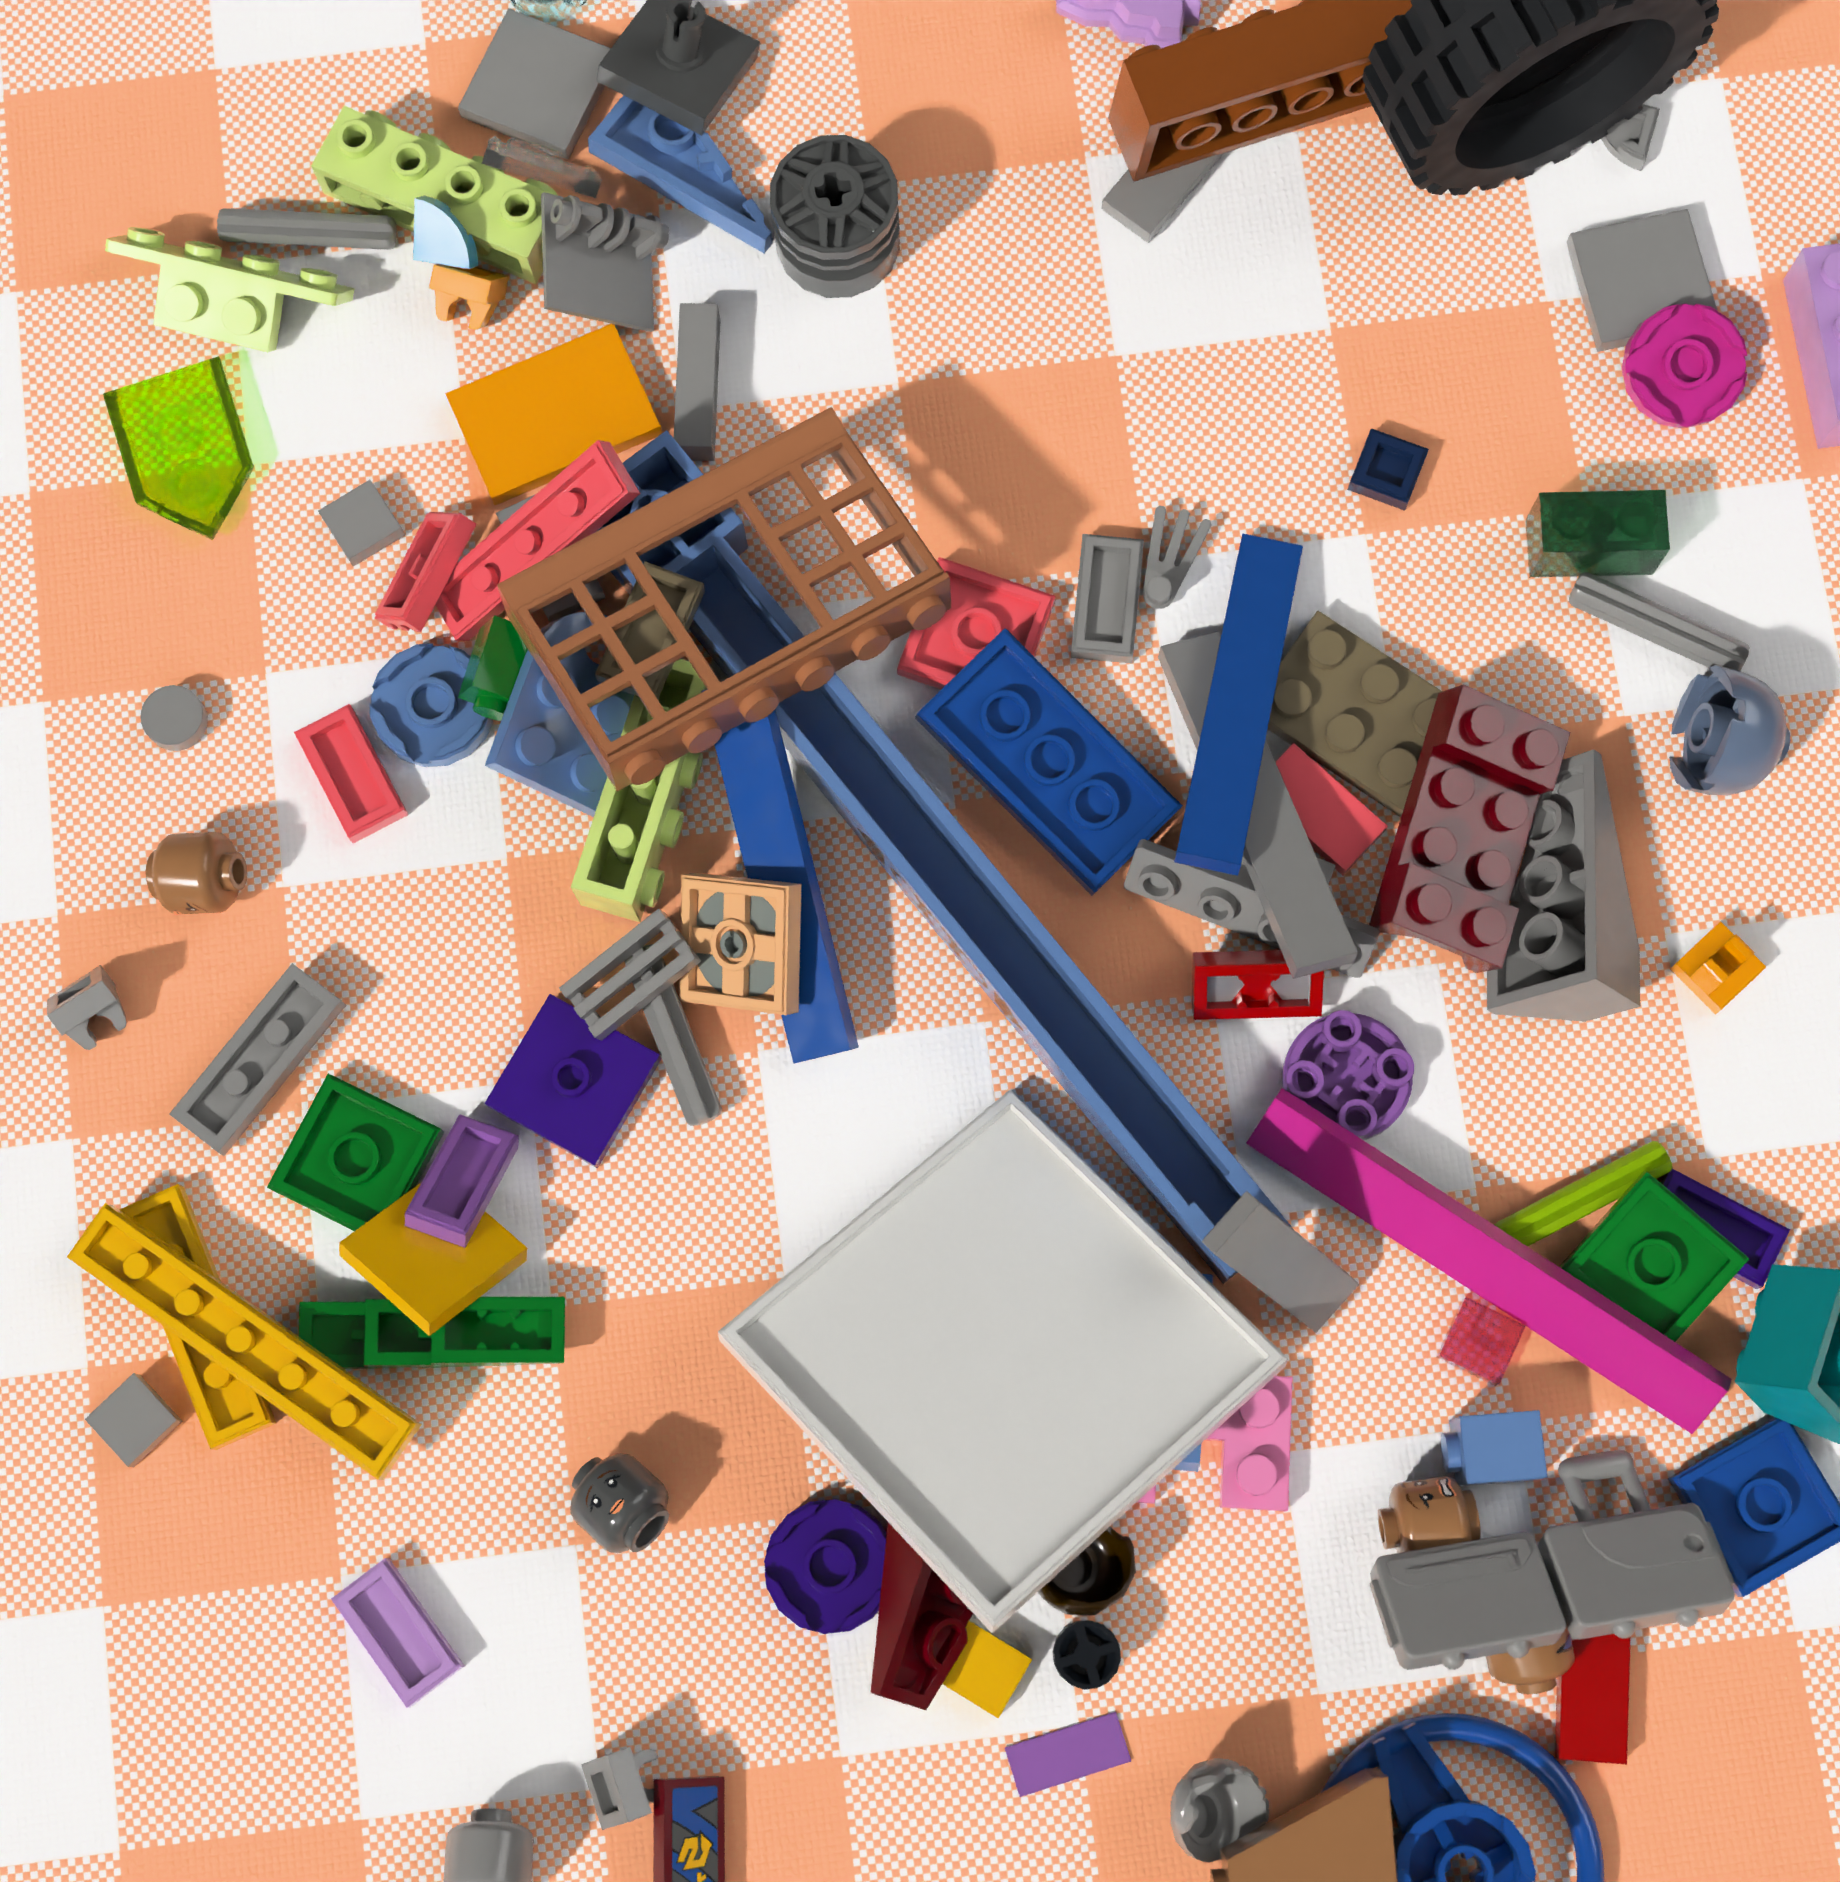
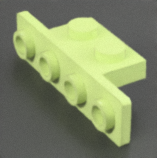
(222, 295)

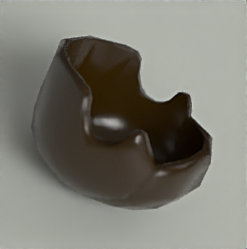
(1094, 1577)

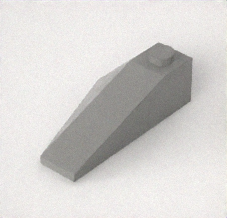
(1575, 924)

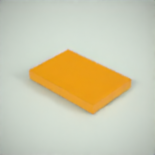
(550, 409)

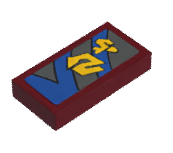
(689, 1829)

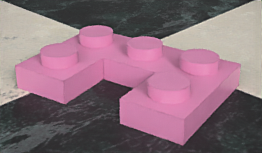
(1255, 1451)

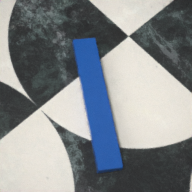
(1239, 705)
(778, 850)

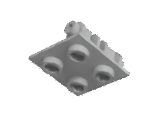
(599, 261)

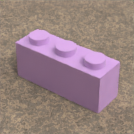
(1814, 310)

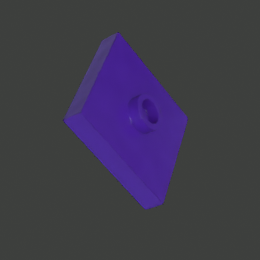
(571, 1083)

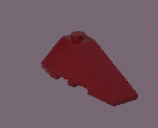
(917, 1627)

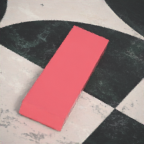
(554, 518)

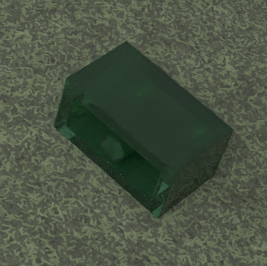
(1597, 533)

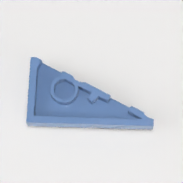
(680, 167)

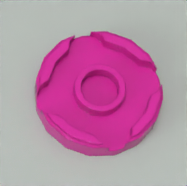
(1685, 365)

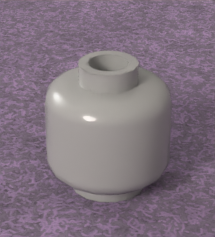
(489, 1849)

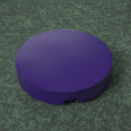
(826, 1566)

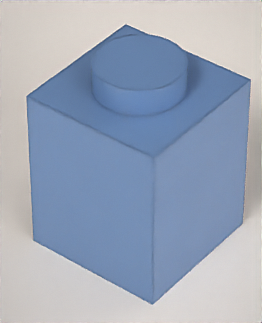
(1495, 1448)

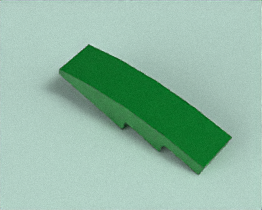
(483, 1334)

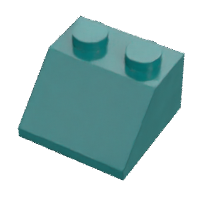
(1795, 1349)

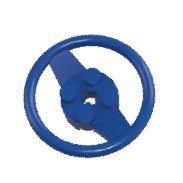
(1439, 1818)

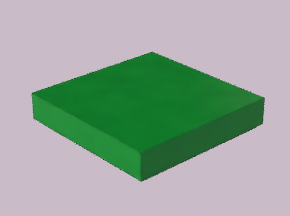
(353, 1155)
(1655, 1258)

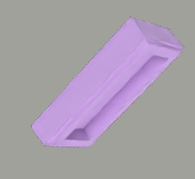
(397, 1632)

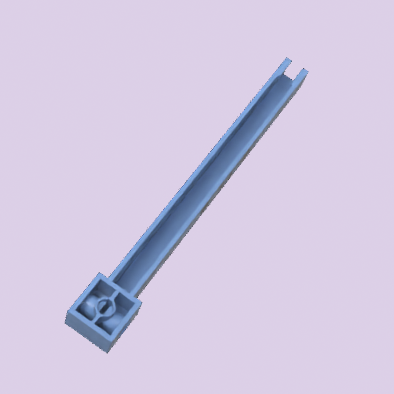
(952, 880)

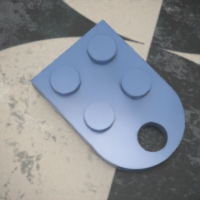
(538, 737)

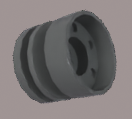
(841, 246)

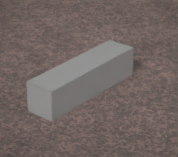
(697, 380)

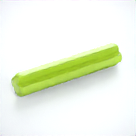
(1585, 1194)

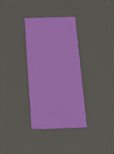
(1067, 1754)

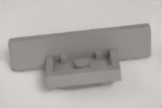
(1225, 898)

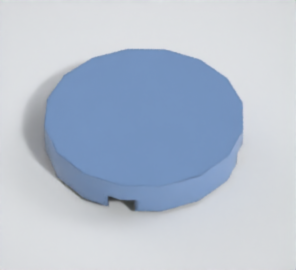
(420, 710)

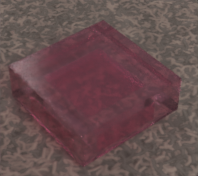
(1480, 1341)

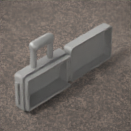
(1581, 1575)

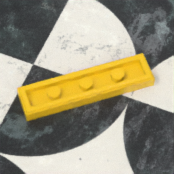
(222, 1402)

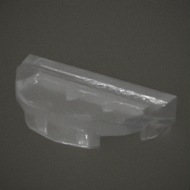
(541, 164)

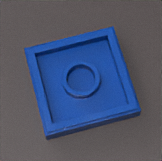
(1763, 1503)

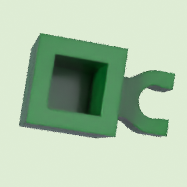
(493, 668)

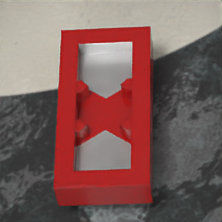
(1251, 987)

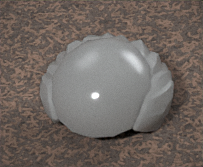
(1215, 1807)

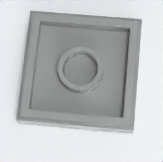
(535, 83)
(1635, 271)

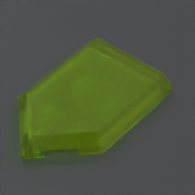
(182, 444)

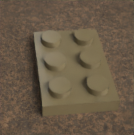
(1353, 710)

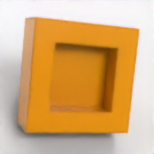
(477, 285)
(1718, 967)

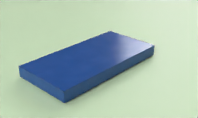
(1048, 761)

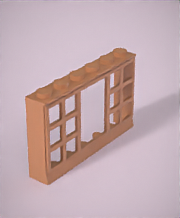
(762, 686)

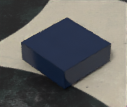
(1387, 469)

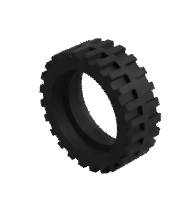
(1521, 83)

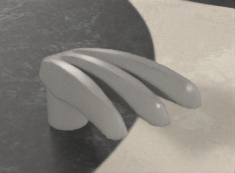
(1164, 577)

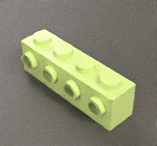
(385, 168)
(635, 824)

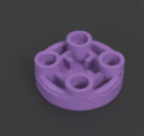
(1350, 1072)

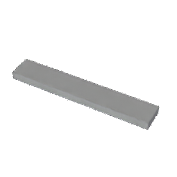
(1276, 843)

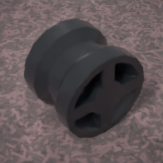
(1099, 1661)

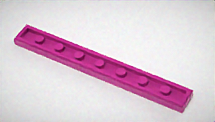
(1489, 1262)

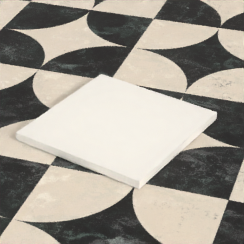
(1002, 1356)

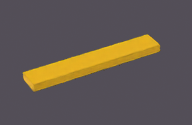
(244, 1341)

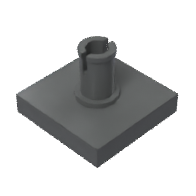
(678, 62)

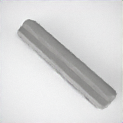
(306, 228)
(1657, 623)
(679, 1050)

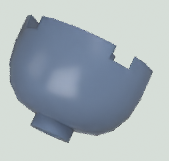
(1731, 733)

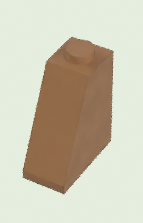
(1329, 1838)

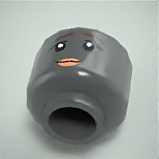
(619, 1503)

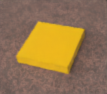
(427, 1274)

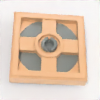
(745, 942)

